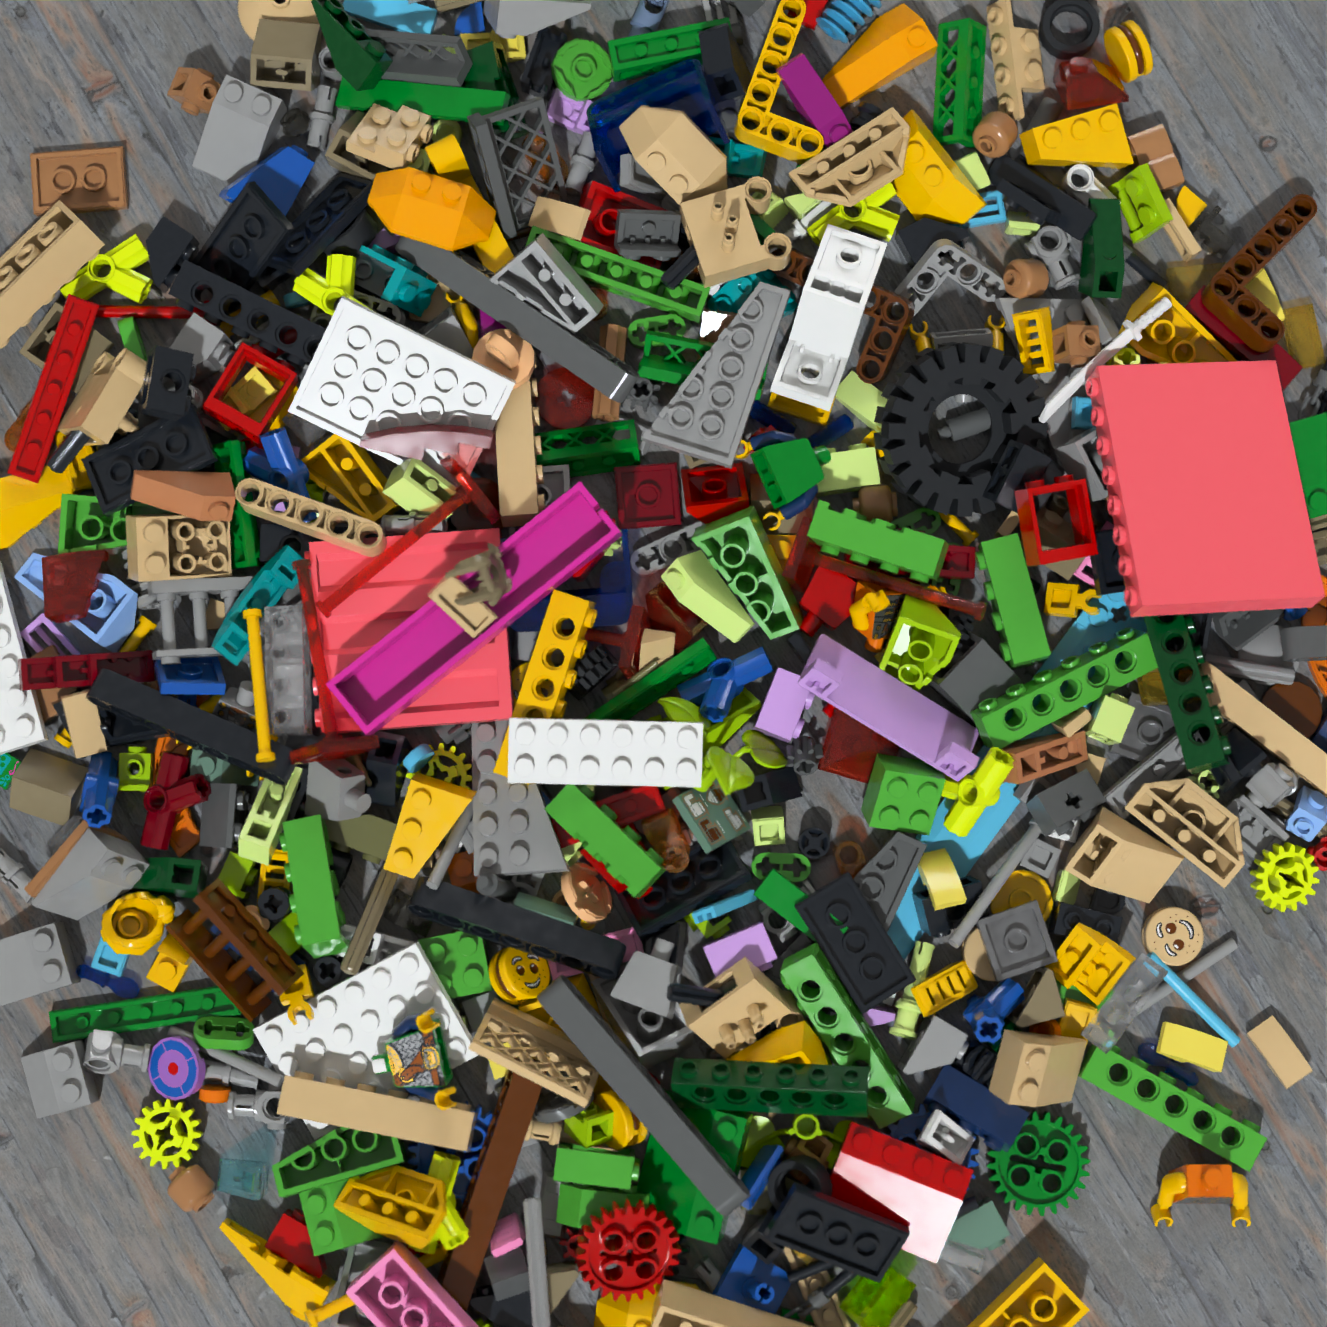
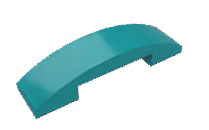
(261, 592)

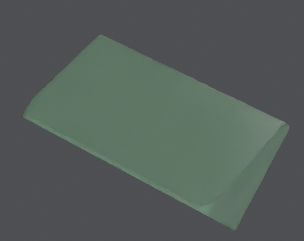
(546, 908)

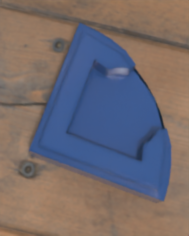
(470, 20)

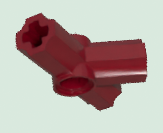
(170, 797)

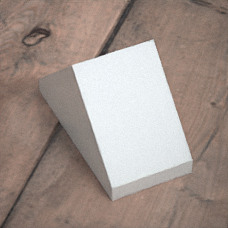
(945, 1138)

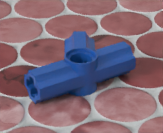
(279, 465)
(723, 682)
(99, 790)
(988, 1012)

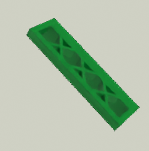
(657, 50)
(969, 79)
(675, 370)
(591, 458)
(243, 527)

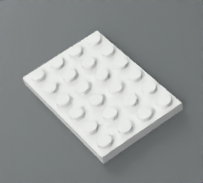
(386, 376)
(356, 1022)

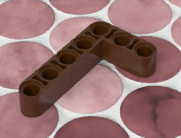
(1251, 263)
(880, 311)

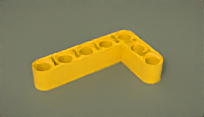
(768, 85)
(450, 163)

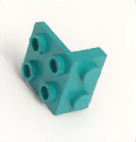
(408, 283)
(736, 292)

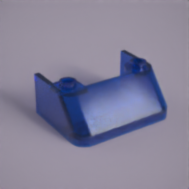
(675, 88)
(611, 600)

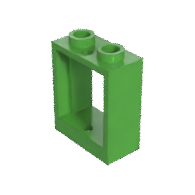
(596, 1166)

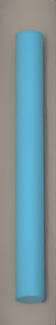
(1197, 1004)

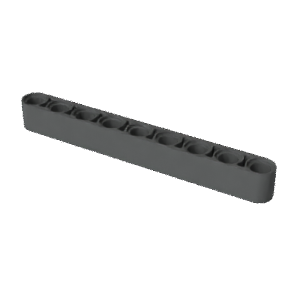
(568, 349)
(643, 1096)

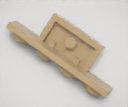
(1015, 59)

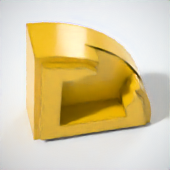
(1189, 205)

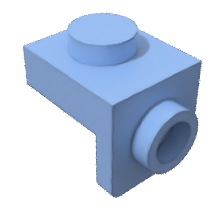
(1308, 814)

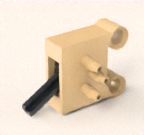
(725, 238)
(101, 406)
(735, 1007)

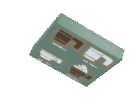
(711, 816)

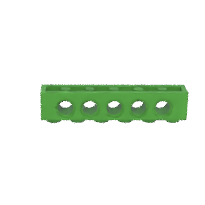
(628, 277)
(1135, 662)
(813, 965)
(1241, 1150)

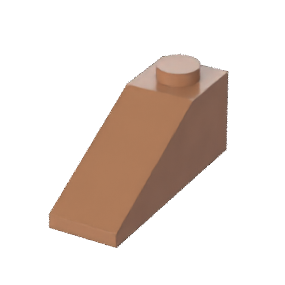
(190, 494)
(1045, 755)

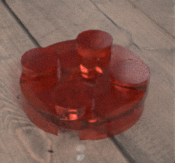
(556, 413)

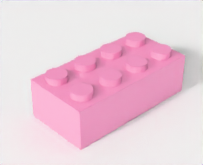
(404, 1294)

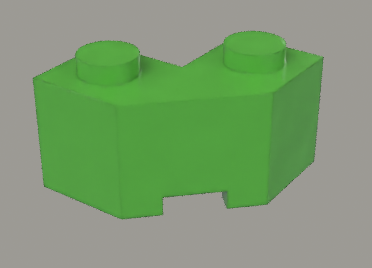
(579, 1201)

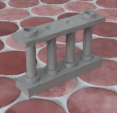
(198, 592)

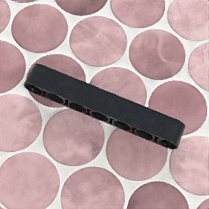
(188, 725)
(518, 928)

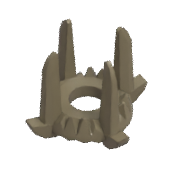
(489, 588)

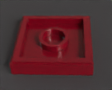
(647, 496)

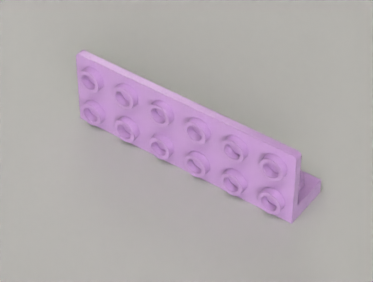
(890, 708)

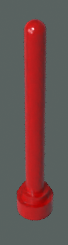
(163, 312)

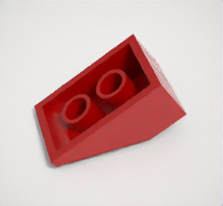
(601, 223)

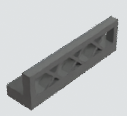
(421, 66)

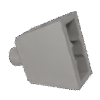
(336, 790)
(647, 979)

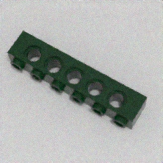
(1197, 755)
(770, 1087)

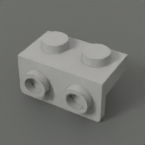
(1256, 827)

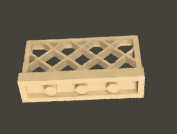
(535, 1038)

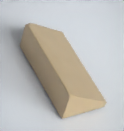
(656, 646)

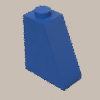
(277, 175)

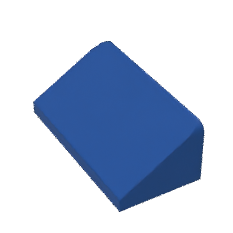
(758, 1172)

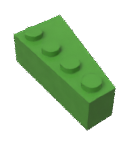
(87, 528)
(877, 542)
(748, 562)
(1013, 602)
(606, 839)
(313, 886)
(335, 1158)

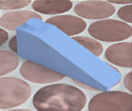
(111, 608)

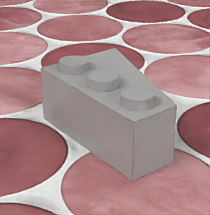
(550, 284)

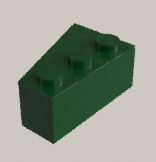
(492, 72)

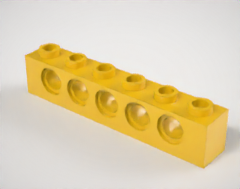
(540, 668)

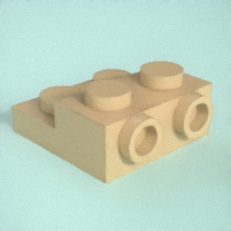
(391, 136)

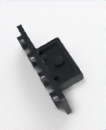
(1040, 198)

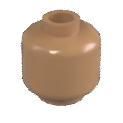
(995, 134)
(1025, 278)
(876, 503)
(191, 1188)

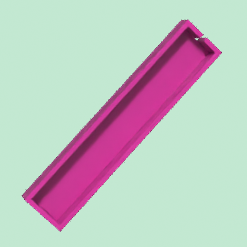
(434, 645)

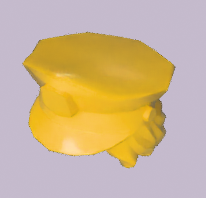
(136, 922)

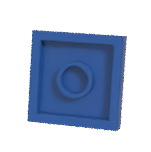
(191, 678)
(753, 1282)

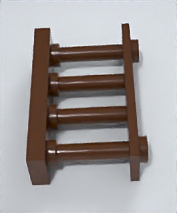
(247, 937)

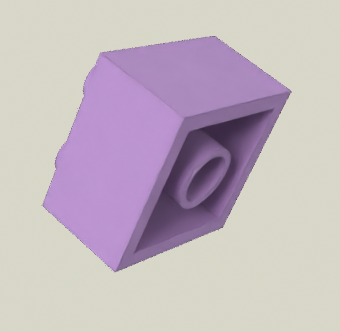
(783, 707)
(746, 942)

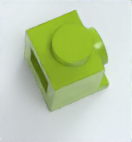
(144, 778)
(239, 873)
(592, 1118)

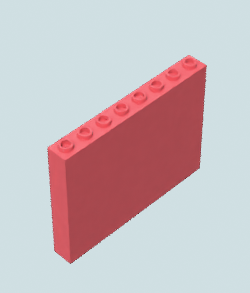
(1203, 488)

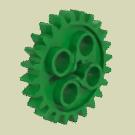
(1031, 1191)

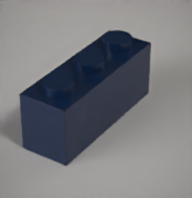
(976, 1109)

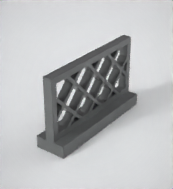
(493, 168)

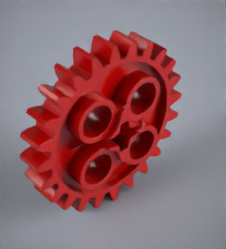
(628, 1224)

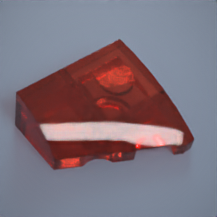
(69, 583)

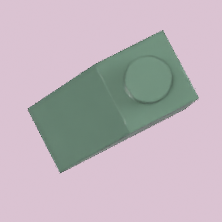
(219, 771)
(980, 1227)

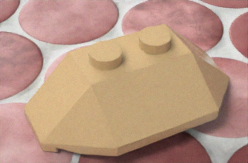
(675, 152)
(857, 162)
(1192, 825)

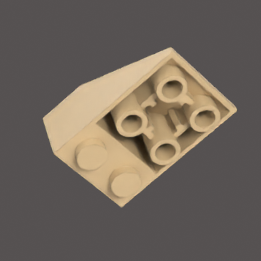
(176, 547)
(1121, 858)

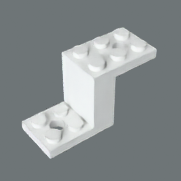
(828, 317)

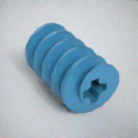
(843, 15)

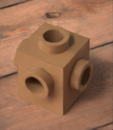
(194, 90)
(1076, 343)
(816, 1147)

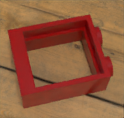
(236, 420)
(1080, 515)

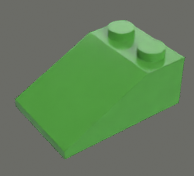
(327, 1226)

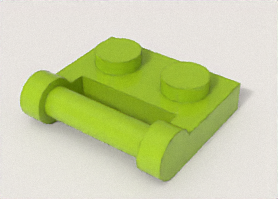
(1147, 201)

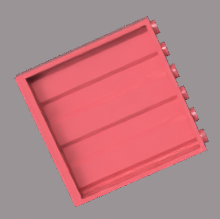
(473, 691)

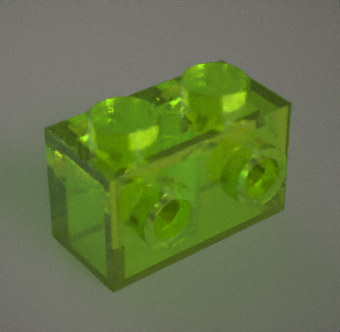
(876, 1303)

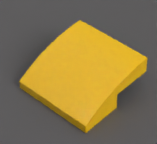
(1090, 963)

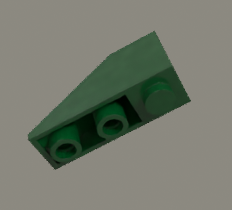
(351, 48)
(1103, 252)
(173, 877)

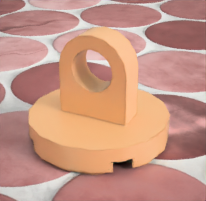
(506, 354)
(584, 893)

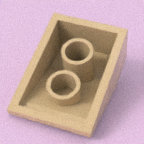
(1036, 1068)

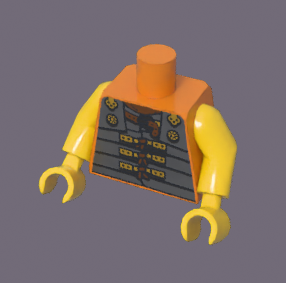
(876, 612)
(1202, 1186)

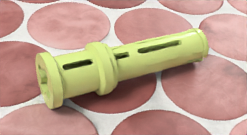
(908, 1009)

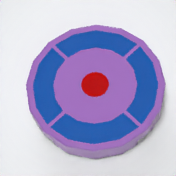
(176, 1067)

